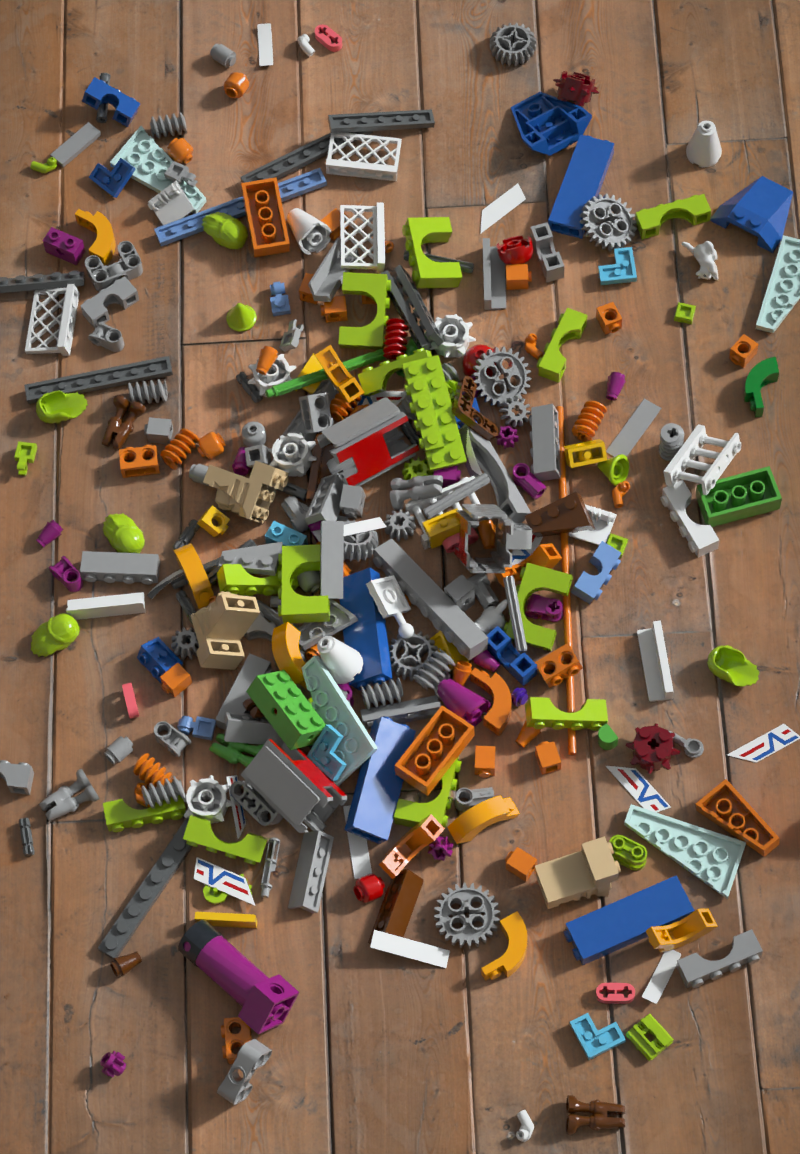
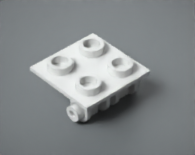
(171, 204)
(603, 523)

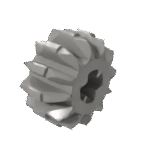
(510, 416)
(403, 519)
(181, 647)

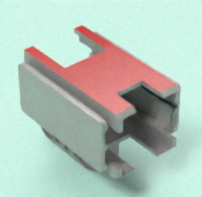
(367, 443)
(515, 536)
(287, 787)

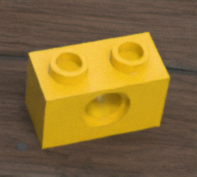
(585, 453)

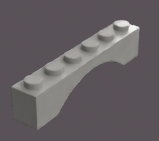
(506, 492)

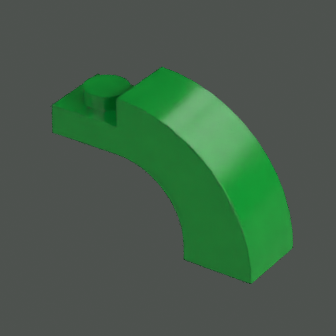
(760, 375)

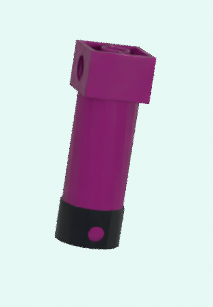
(262, 999)

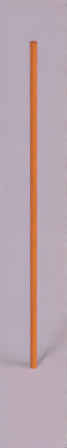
(566, 599)

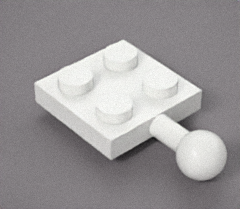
(391, 602)

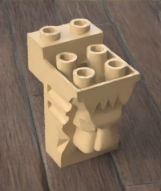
(244, 495)
(222, 628)
(578, 874)

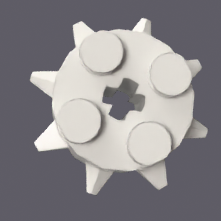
(455, 336)
(276, 375)
(292, 454)
(206, 790)

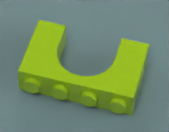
(425, 271)
(376, 287)
(536, 579)
(295, 607)
(411, 813)

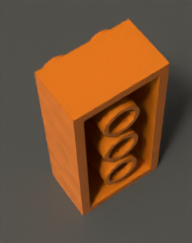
(265, 217)
(434, 750)

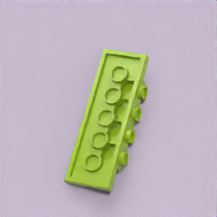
(433, 413)

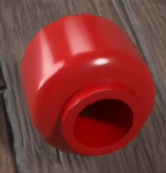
(368, 888)

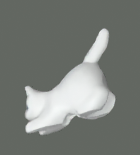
(705, 255)
(492, 618)

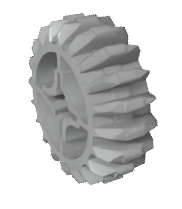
(505, 37)
(359, 545)
(402, 665)

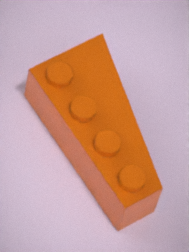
(737, 817)

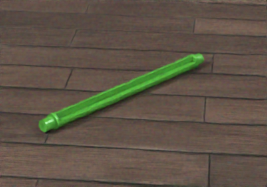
(320, 375)

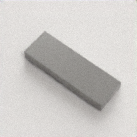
(76, 144)

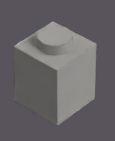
(159, 430)
(257, 453)

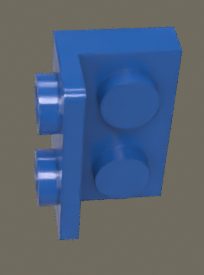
(157, 657)

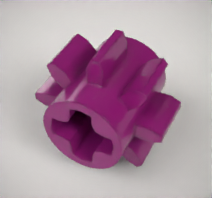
(507, 437)
(440, 848)
(113, 1064)

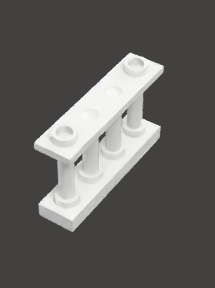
(692, 448)
(415, 507)

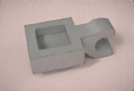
(180, 173)
(291, 338)

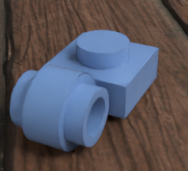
(280, 302)
(202, 728)

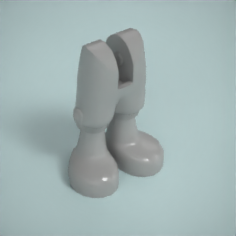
(421, 488)
(63, 799)

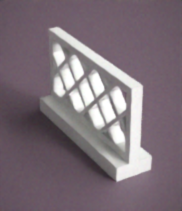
(362, 167)
(378, 237)
(67, 322)

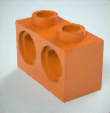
(139, 465)
(556, 661)
(234, 1040)

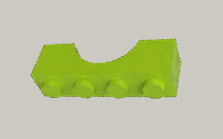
(693, 209)
(570, 327)
(375, 380)
(237, 581)
(542, 713)
(121, 816)
(200, 832)

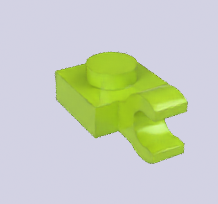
(25, 454)

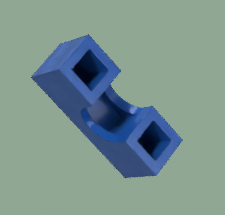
(100, 92)
(517, 664)

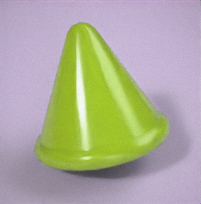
(241, 317)
(615, 468)

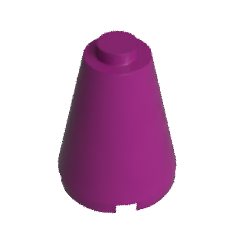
(463, 701)

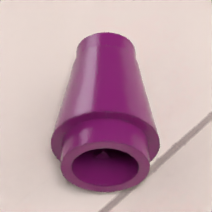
(614, 385)
(240, 465)
(49, 533)
(486, 661)

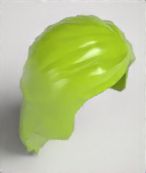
(225, 230)
(59, 407)
(123, 534)
(54, 635)
(732, 666)

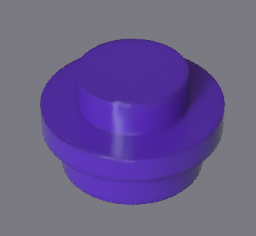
(519, 696)

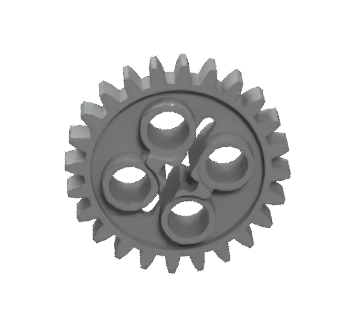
(603, 208)
(516, 369)
(468, 933)

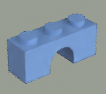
(587, 585)

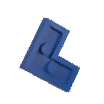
(113, 180)

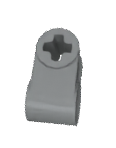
(105, 336)
(173, 741)

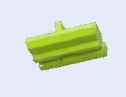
(640, 1030)

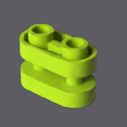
(628, 852)

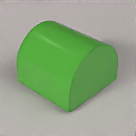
(607, 738)

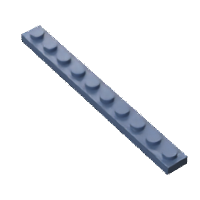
(192, 224)

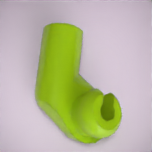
(46, 167)

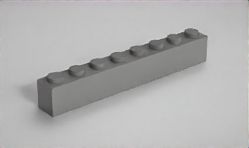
(431, 599)

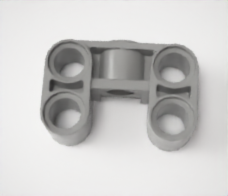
(116, 270)
(249, 1058)

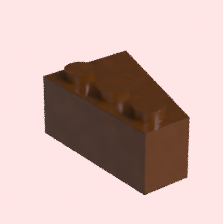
(561, 516)

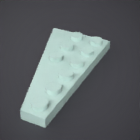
(151, 165)
(783, 286)
(337, 712)
(702, 852)

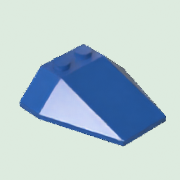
(549, 123)
(759, 210)

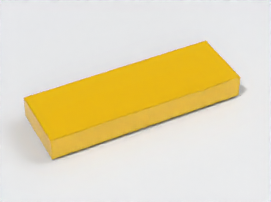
(227, 919)

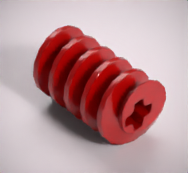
(394, 338)

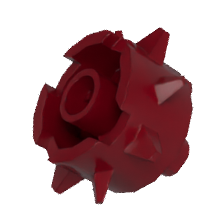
(575, 87)
(650, 758)

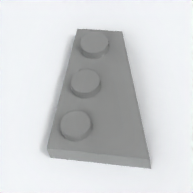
(254, 559)
(314, 631)

